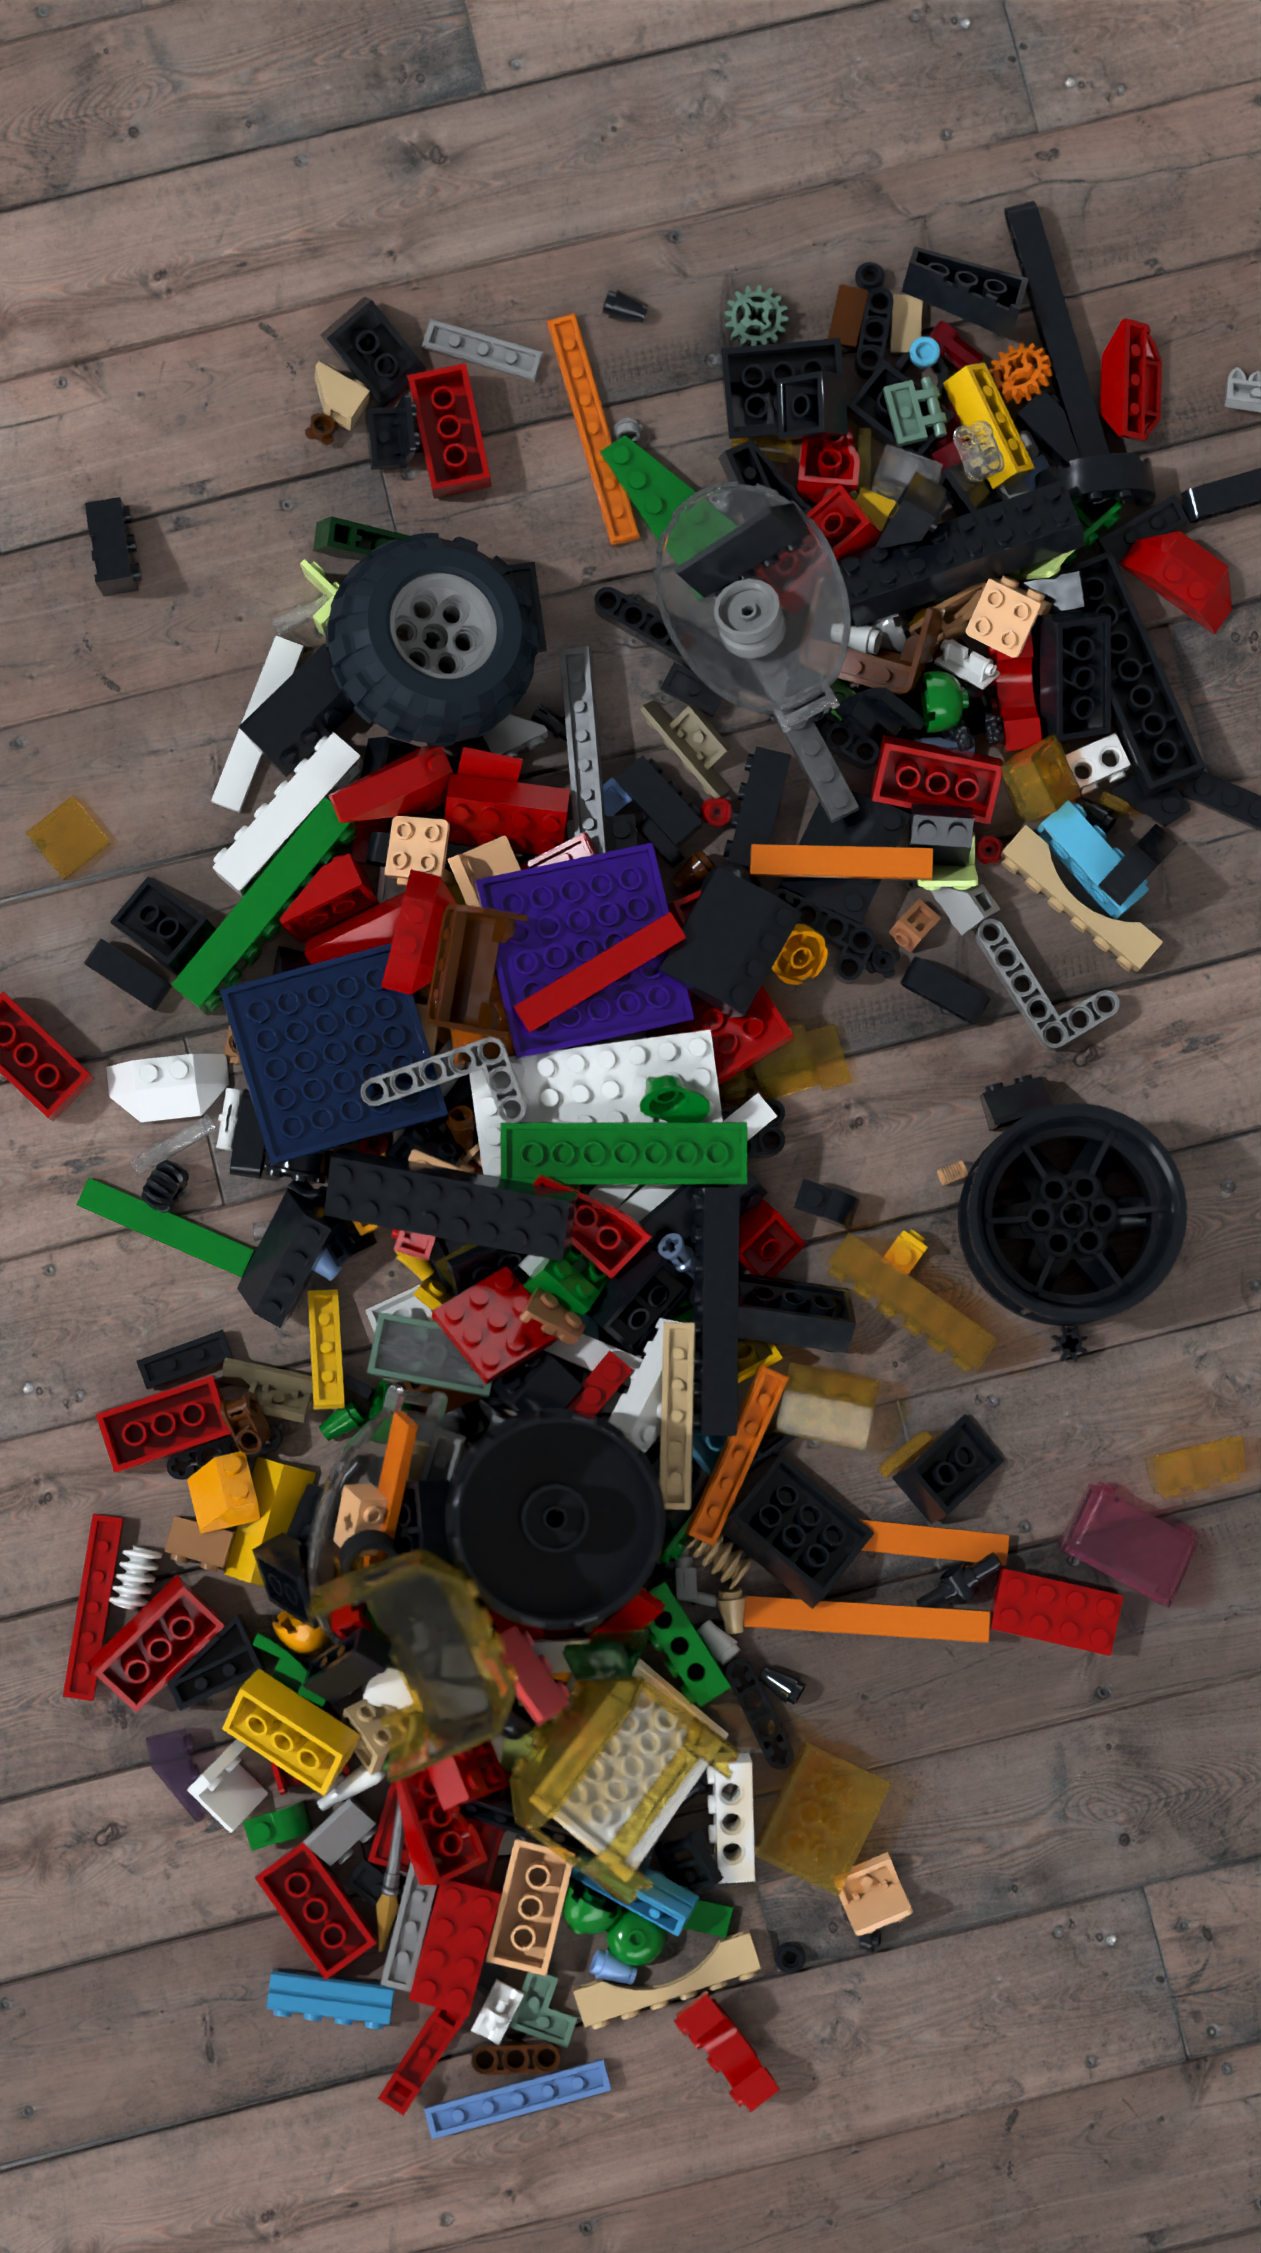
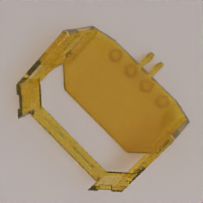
(572, 1746)

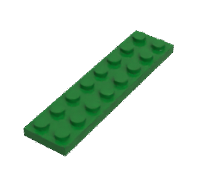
(625, 1152)

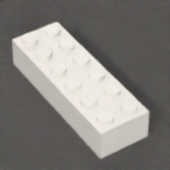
(256, 846)

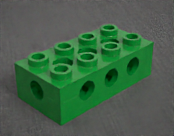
(713, 1680)

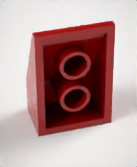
(332, 896)

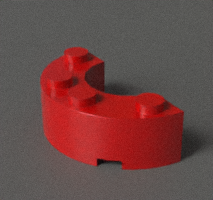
(1015, 698)
(728, 2051)

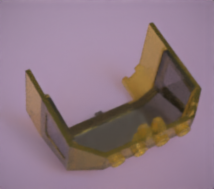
(441, 1651)

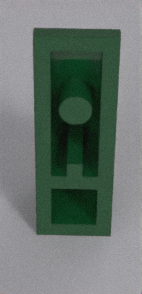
(350, 539)

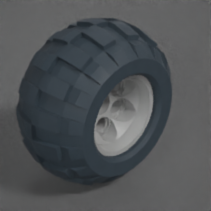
(488, 617)

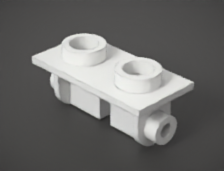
(972, 668)

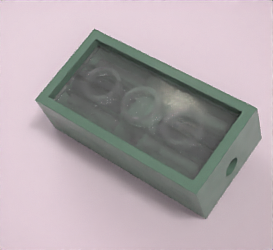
(421, 1355)

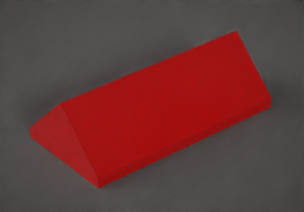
(361, 932)

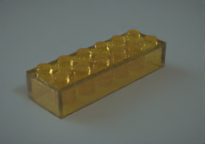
(911, 1303)

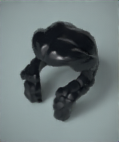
(975, 720)

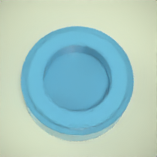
(924, 352)

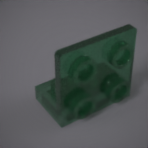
(606, 1655)

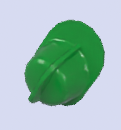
(671, 1100)

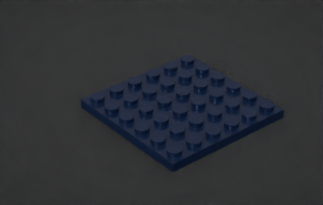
(315, 1041)

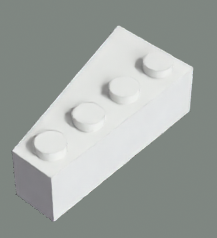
(640, 1409)

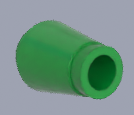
(343, 1420)

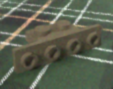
(693, 741)
(278, 1391)

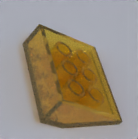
(821, 1818)

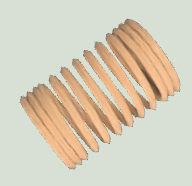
(961, 1168)

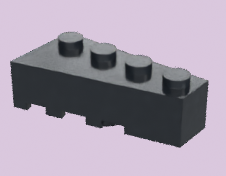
(966, 290)

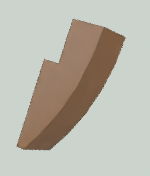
(956, 616)

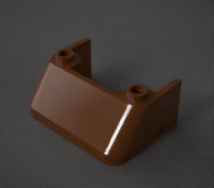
(892, 669)
(466, 968)

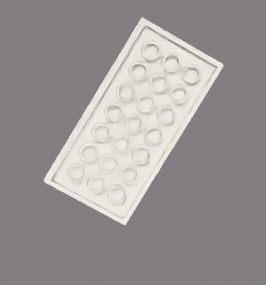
(593, 1085)

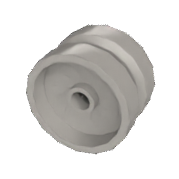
(749, 618)

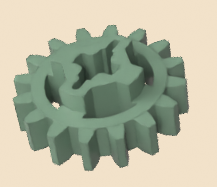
(765, 310)

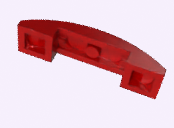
(420, 2059)

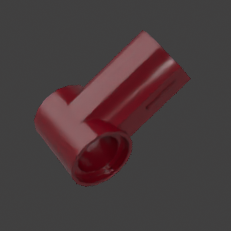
(952, 348)

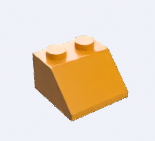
(223, 1493)

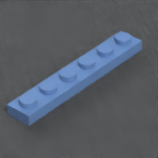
(517, 2098)

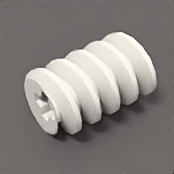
(135, 1578)

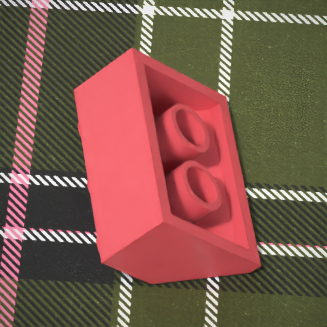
(536, 1687)

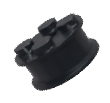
(304, 1169)

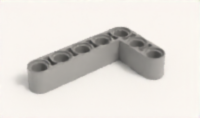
(1037, 995)
(450, 1072)

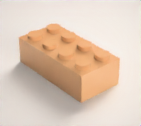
(529, 1907)

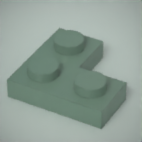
(536, 2016)

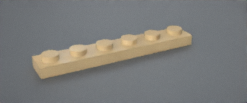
(677, 1414)

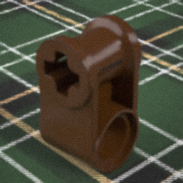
(246, 1417)

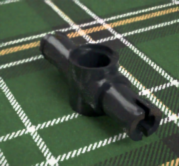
(960, 1582)

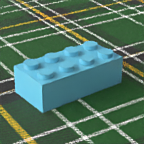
(1085, 854)

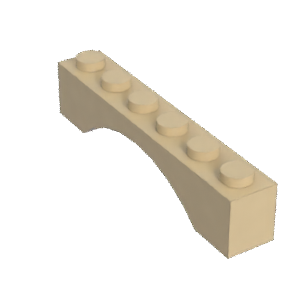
(1127, 940)
(606, 1999)

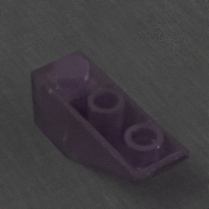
(173, 1764)

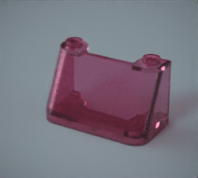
(1128, 1544)

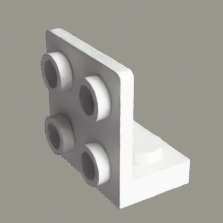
(228, 1788)

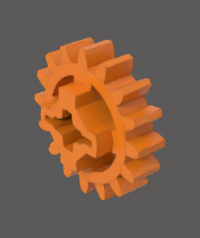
(1020, 373)

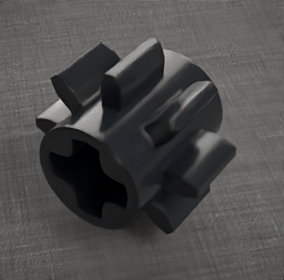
(1076, 1348)

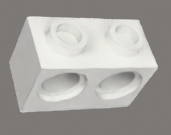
(1091, 758)

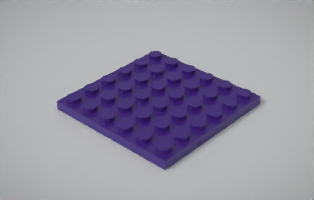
(573, 916)

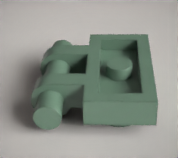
(906, 414)

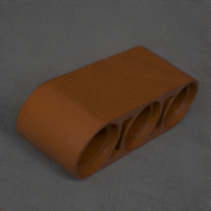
(502, 2065)

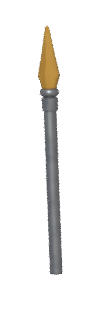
(388, 1904)

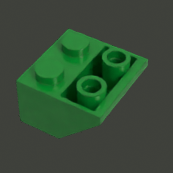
(572, 1281)

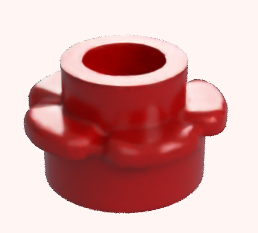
(991, 842)

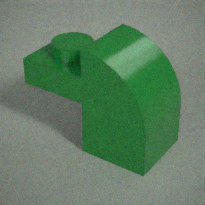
(278, 1825)

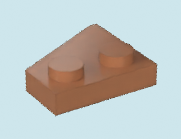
(555, 1318)

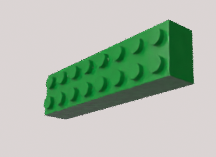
(258, 912)

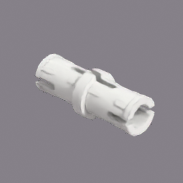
(229, 1119)

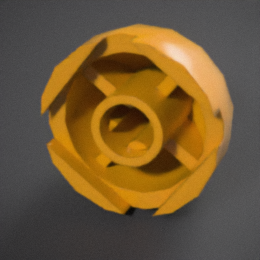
(801, 956)
(298, 1636)

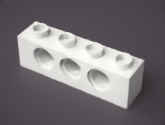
(740, 1864)

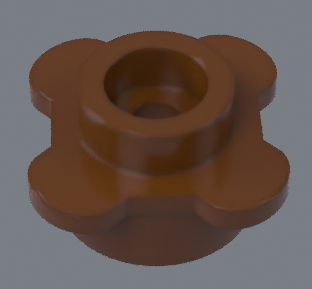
(322, 420)

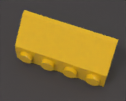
(290, 1731)

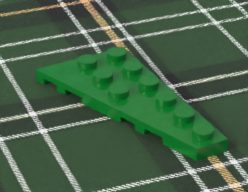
(646, 483)

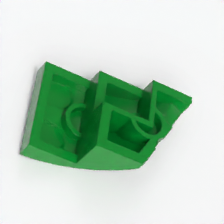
(288, 1669)

